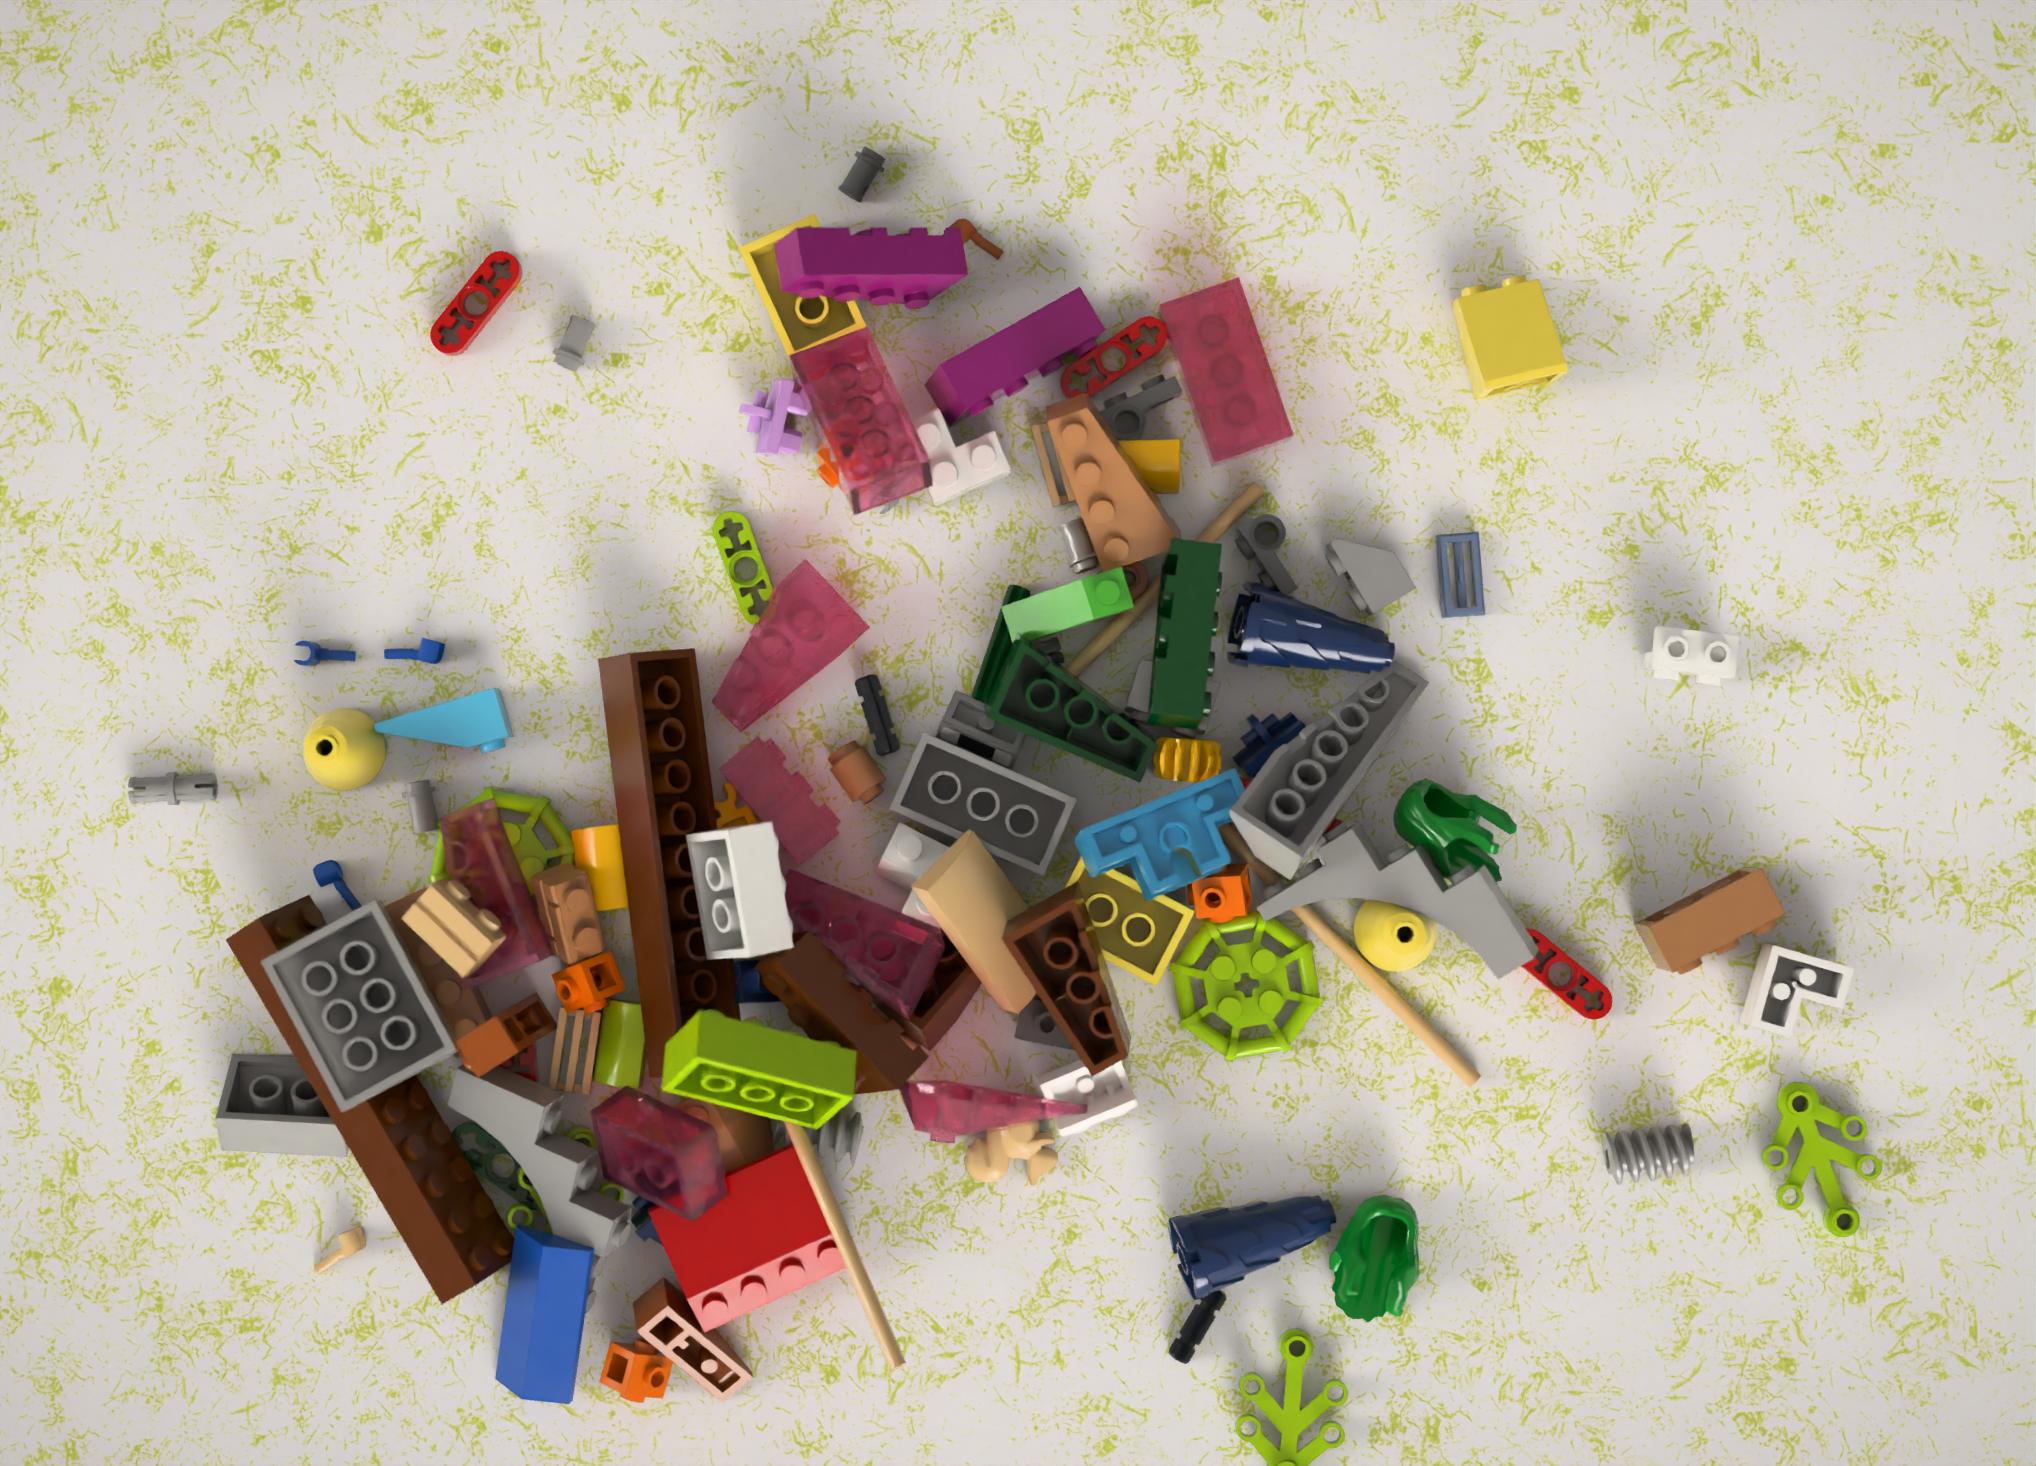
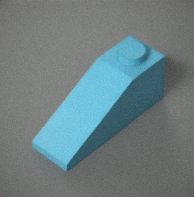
(462, 722)

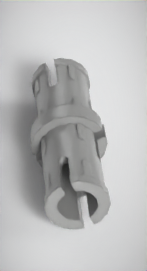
(172, 788)

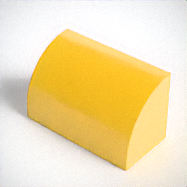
(1157, 463)
(600, 855)

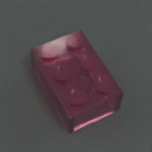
(781, 798)
(659, 1152)

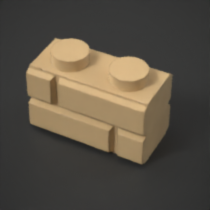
(455, 926)

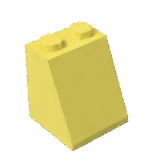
(1508, 337)

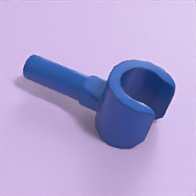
(429, 652)
(324, 654)
(331, 872)

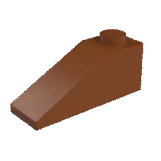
(505, 1035)
(672, 1327)

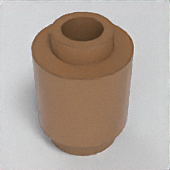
(857, 773)

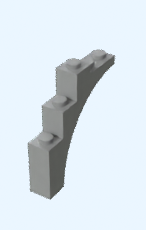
(1468, 907)
(560, 1169)

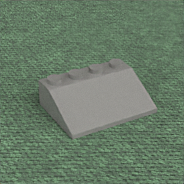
(361, 1005)

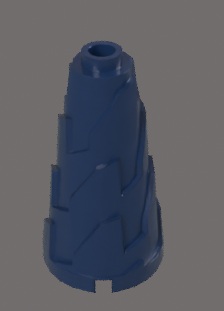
(1290, 633)
(1227, 1244)

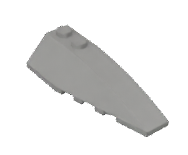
(1320, 769)

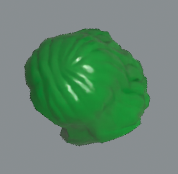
(1450, 827)
(1376, 1259)

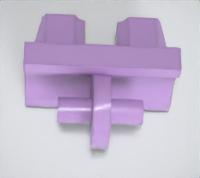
(773, 436)

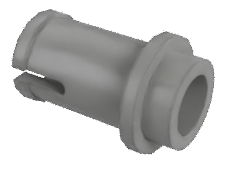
(574, 343)
(1078, 546)
(421, 805)

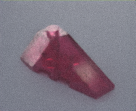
(790, 643)

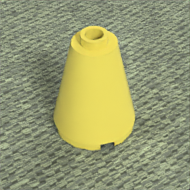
(344, 749)
(1377, 938)

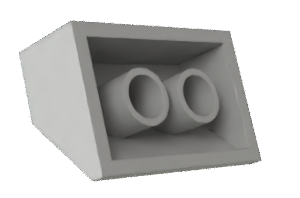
(274, 1110)

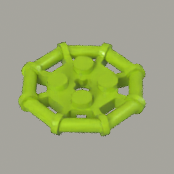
(526, 844)
(1265, 999)

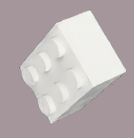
(740, 891)

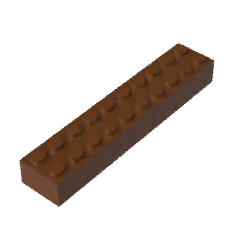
(659, 799)
(393, 1137)

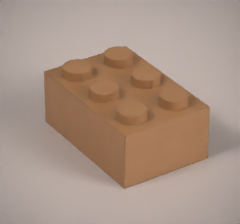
(1710, 920)

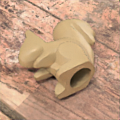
(991, 1156)

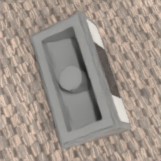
(971, 730)

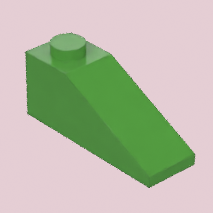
(1069, 606)

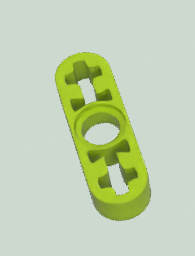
(725, 544)

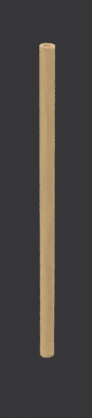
(1151, 593)
(1356, 963)
(845, 1243)

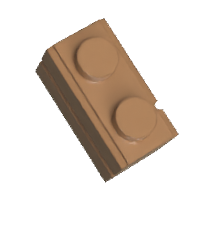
(568, 912)

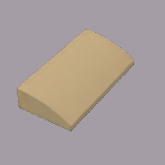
(971, 905)

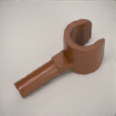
(969, 232)

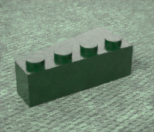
(1184, 633)
(1060, 709)

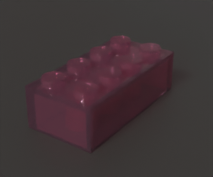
(1225, 372)
(861, 420)

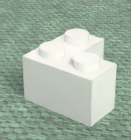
(961, 467)
(905, 860)
(1783, 980)

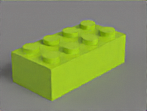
(759, 1069)

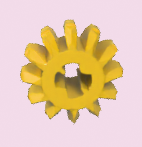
(1186, 759)

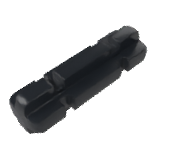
(877, 715)
(1196, 1326)

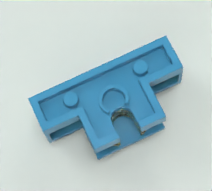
(1166, 839)

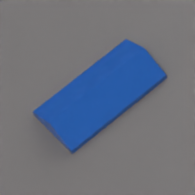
(544, 1316)

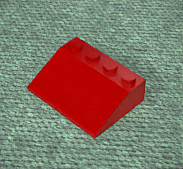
(752, 1242)

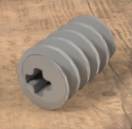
(833, 1134)
(1648, 1152)

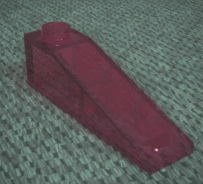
(962, 1109)

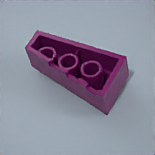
(870, 264)
(1014, 356)

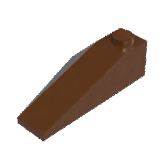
(942, 1000)

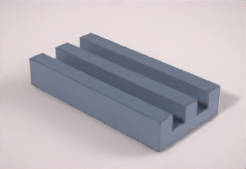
(1443, 570)

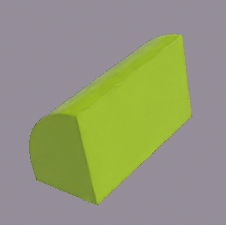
(621, 1045)

